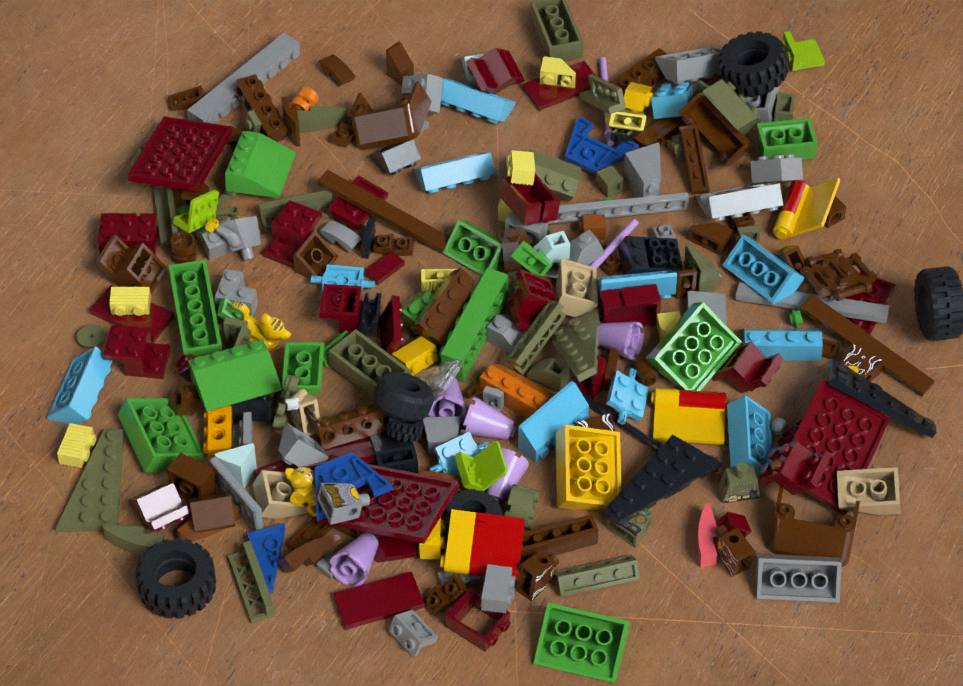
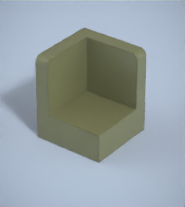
(609, 181)

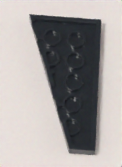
(870, 393)
(661, 477)

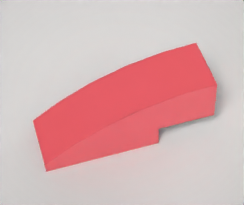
(707, 539)

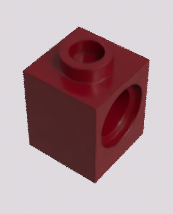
(735, 521)

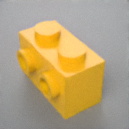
(637, 97)
(417, 355)
(432, 547)

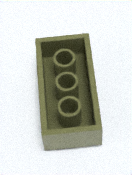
(556, 29)
(363, 361)

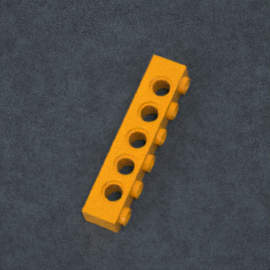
(218, 431)

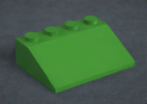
(258, 166)
(694, 348)
(234, 375)
(158, 433)
(582, 642)

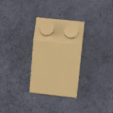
(576, 288)
(874, 489)
(274, 494)

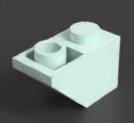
(554, 247)

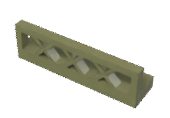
(603, 95)
(314, 200)
(165, 214)
(533, 336)
(597, 575)
(257, 579)

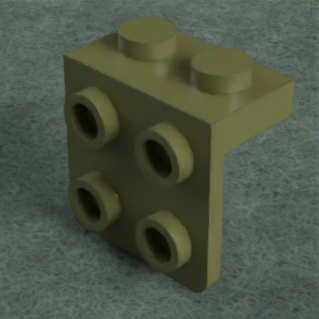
(236, 332)

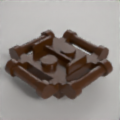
(837, 276)

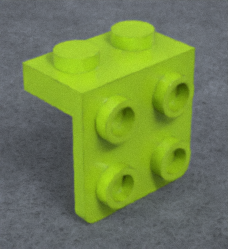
(803, 53)
(201, 211)
(483, 469)

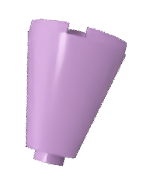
(623, 337)
(449, 403)
(487, 422)
(516, 468)
(355, 560)

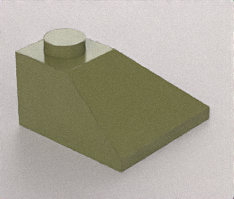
(708, 277)

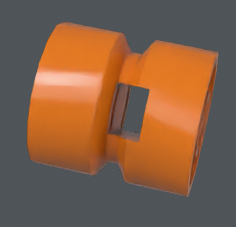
(304, 99)

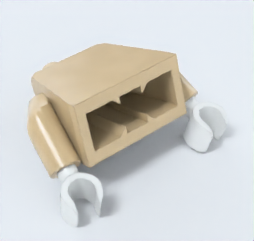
(303, 410)

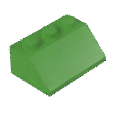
(787, 138)
(474, 247)
(306, 362)

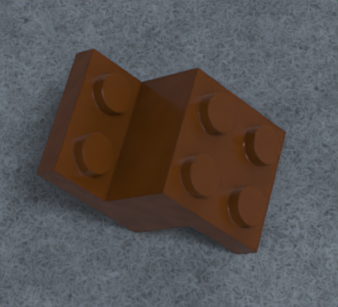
(130, 264)

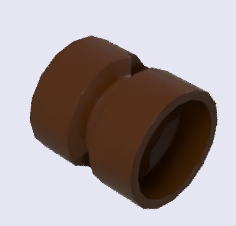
(183, 247)

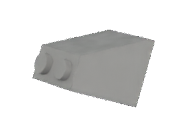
(643, 170)

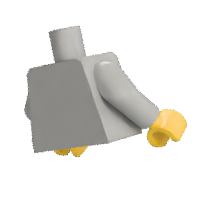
(240, 234)

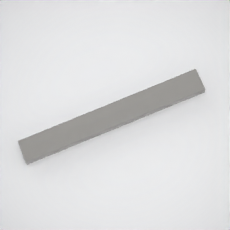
(623, 207)
(845, 307)

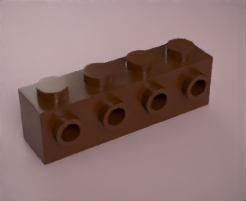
(644, 72)
(254, 97)
(350, 425)
(560, 537)

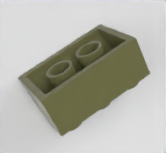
(732, 106)
(557, 175)

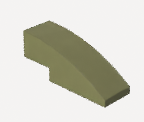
(784, 107)
(320, 118)
(131, 538)

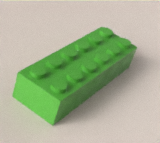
(195, 308)
(471, 328)

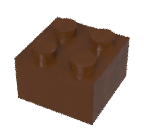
(191, 477)

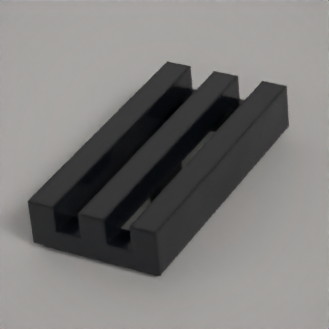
(627, 134)
(368, 238)

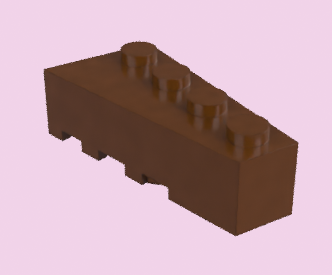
(444, 308)

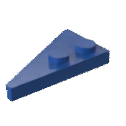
(267, 547)

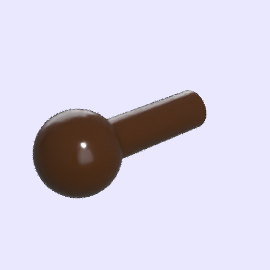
(474, 388)

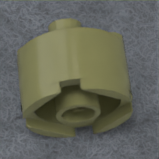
(522, 504)

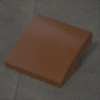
(290, 117)

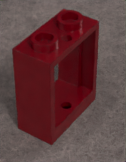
(462, 607)

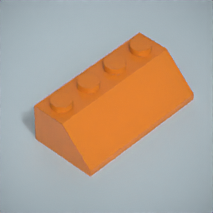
(519, 392)

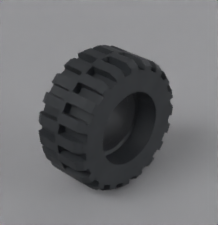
(752, 49)
(939, 303)
(180, 599)

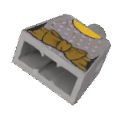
(341, 501)

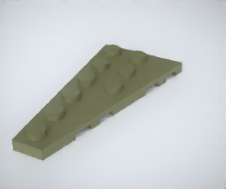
(578, 344)
(98, 489)

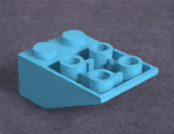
(671, 99)

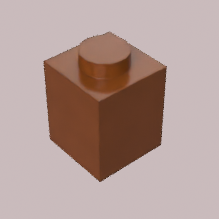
(595, 223)

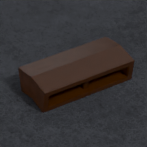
(657, 133)

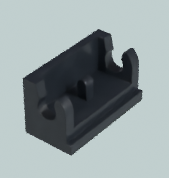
(370, 315)

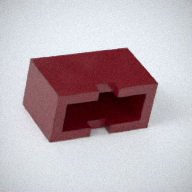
(594, 384)

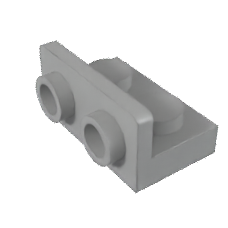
(244, 431)
(412, 632)

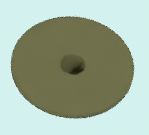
(91, 336)

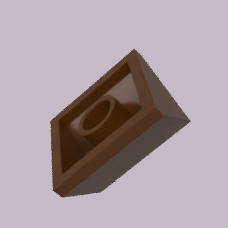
(313, 256)
(212, 512)

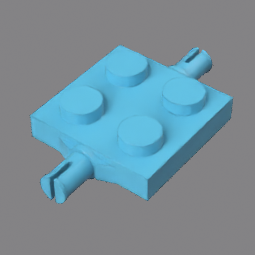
(343, 276)
(627, 396)
(447, 451)

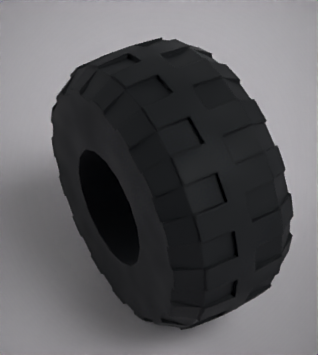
(403, 396)
(471, 501)

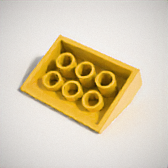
(587, 467)

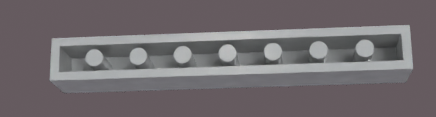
(264, 64)

